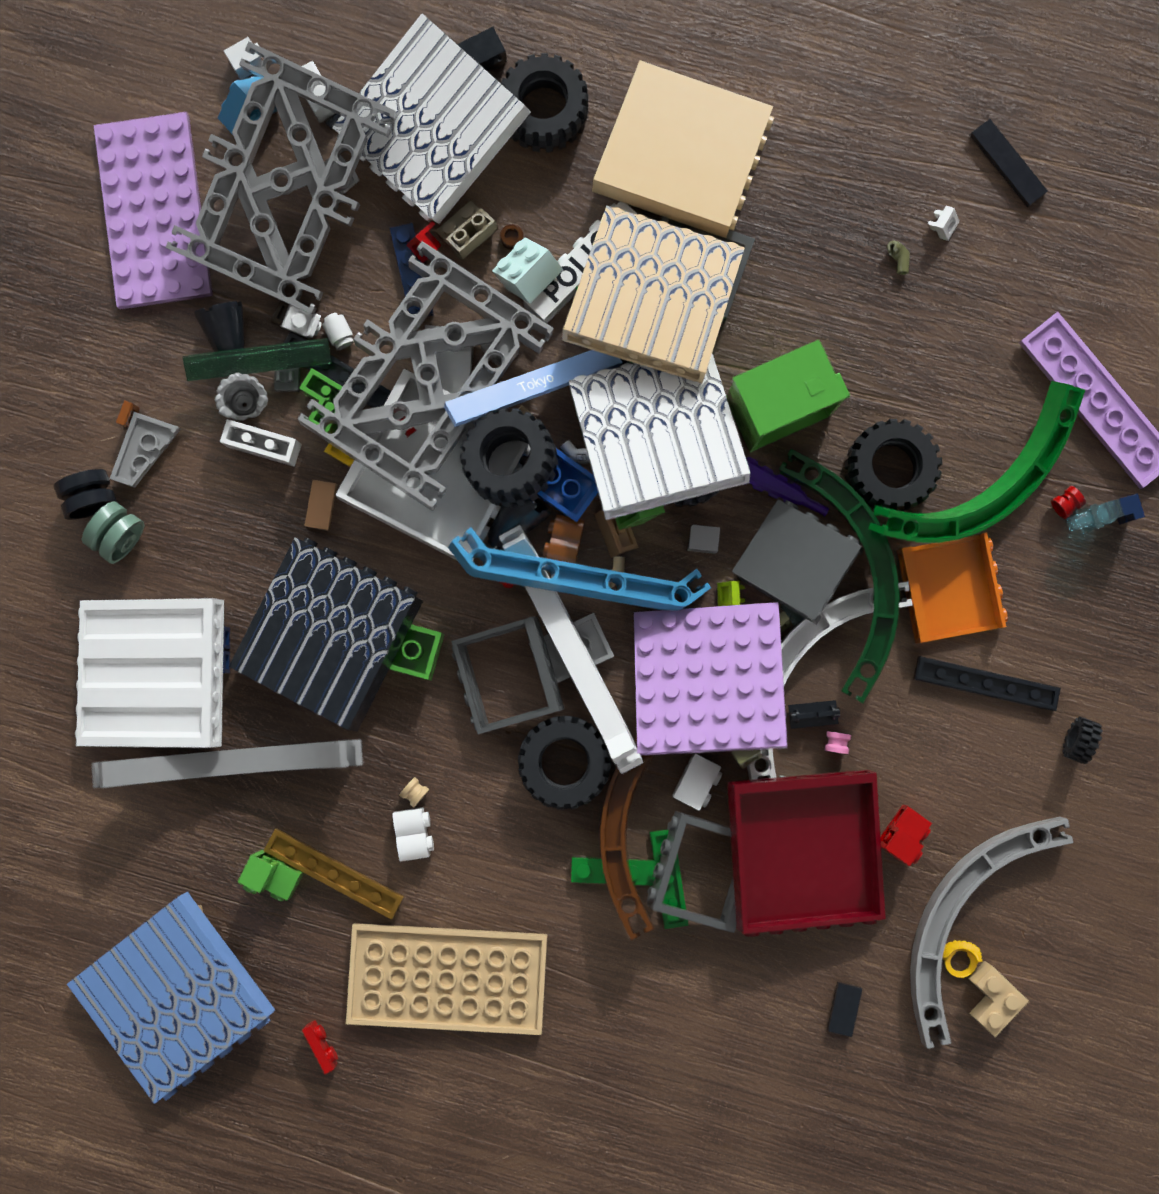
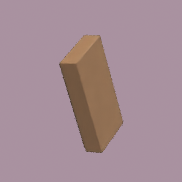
(320, 505)

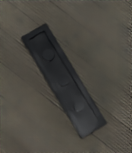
(1008, 163)

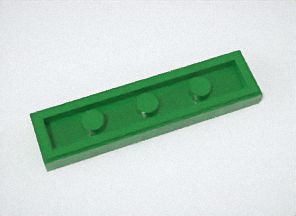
(674, 893)

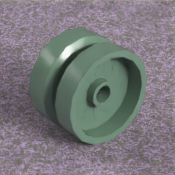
(113, 532)

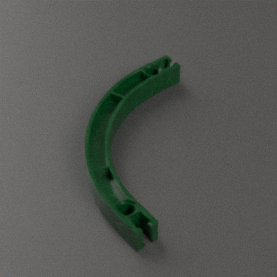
(879, 556)

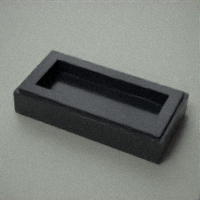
(844, 1009)

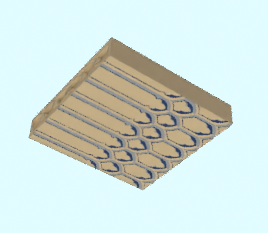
(653, 294)

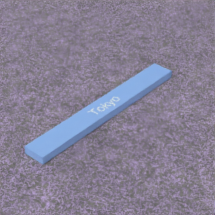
(527, 386)

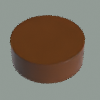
(511, 235)

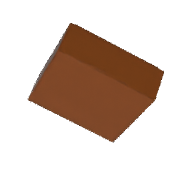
(126, 413)

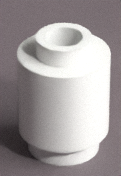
(338, 331)

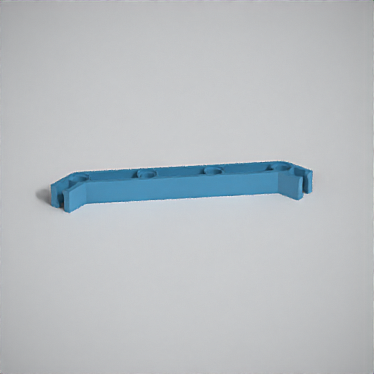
(572, 577)

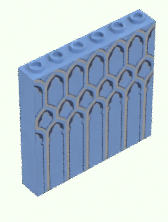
(171, 998)

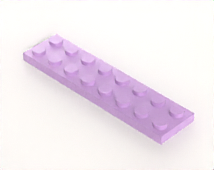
(1104, 404)

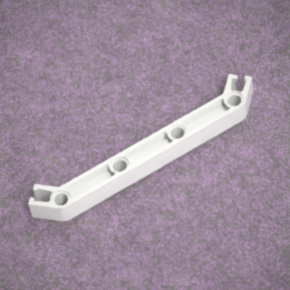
(578, 662)

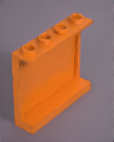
(952, 588)

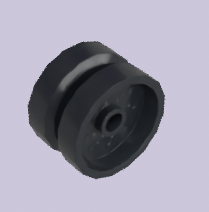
(84, 493)

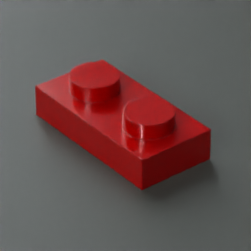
(316, 1037)

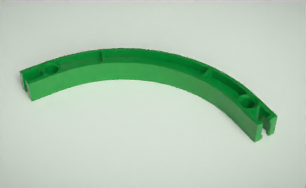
(1008, 491)

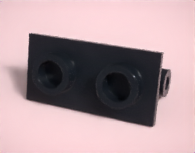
(813, 714)

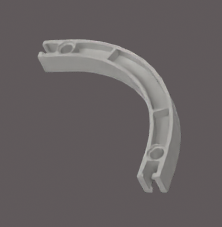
(227, 762)
(946, 904)

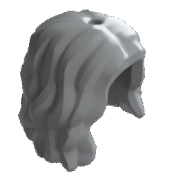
(238, 390)

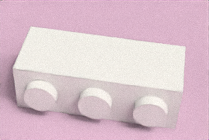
(260, 442)

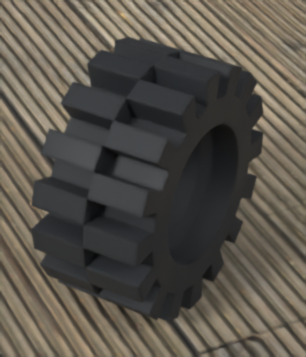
(1082, 740)

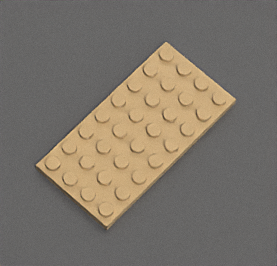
(446, 979)

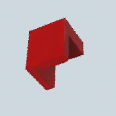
(425, 236)

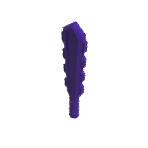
(777, 486)

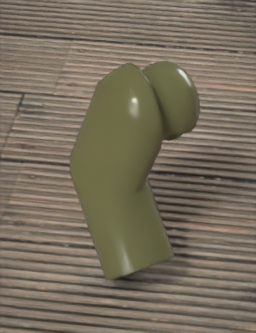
(901, 255)

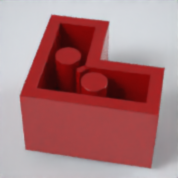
(903, 835)

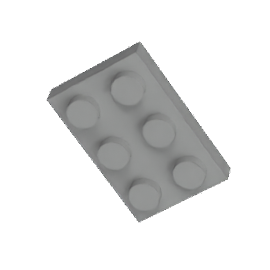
(593, 640)

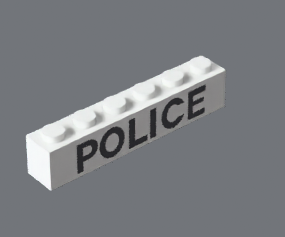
(563, 287)

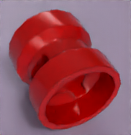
(1068, 502)

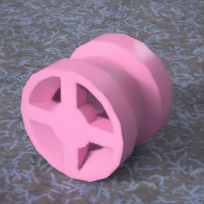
(837, 742)

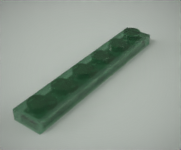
(257, 359)

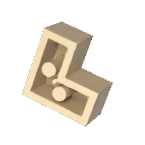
(1001, 999)

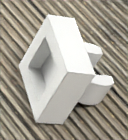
(946, 222)

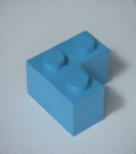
(233, 104)

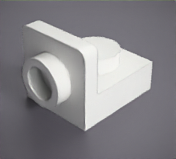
(301, 322)

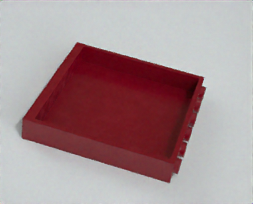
(806, 852)

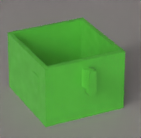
(785, 395)

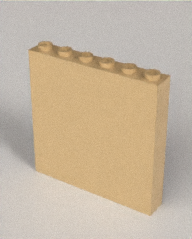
(683, 149)

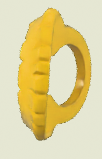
(972, 951)

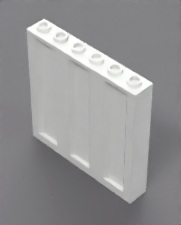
(150, 673)

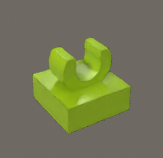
(729, 593)

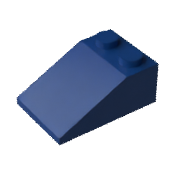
(570, 489)

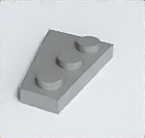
(141, 448)

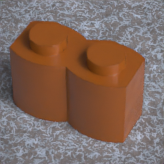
(564, 539)

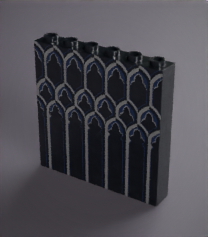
(326, 633)

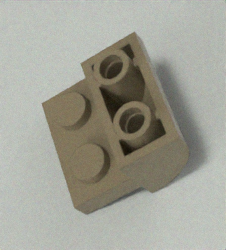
(467, 229)

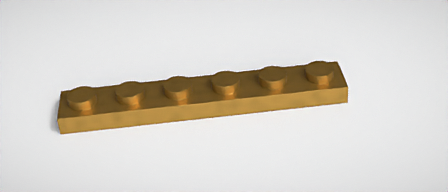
(333, 873)

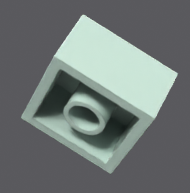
(527, 270)

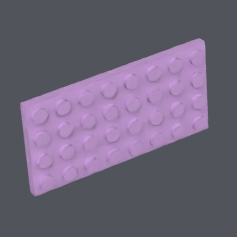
(146, 191)

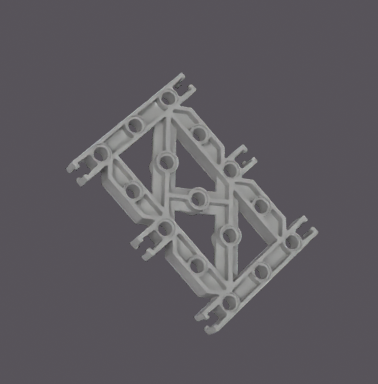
(309, 170)
(421, 346)

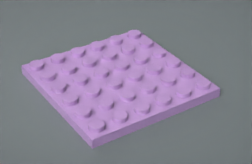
(709, 679)

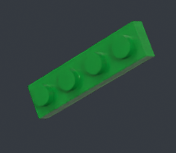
(591, 870)

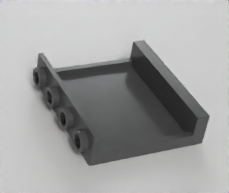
(797, 560)

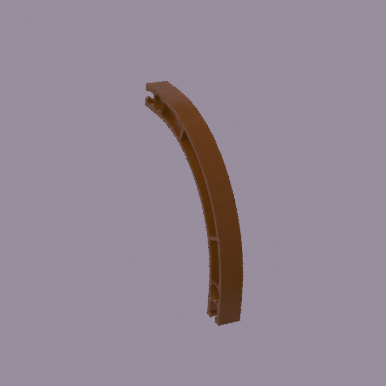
(614, 843)

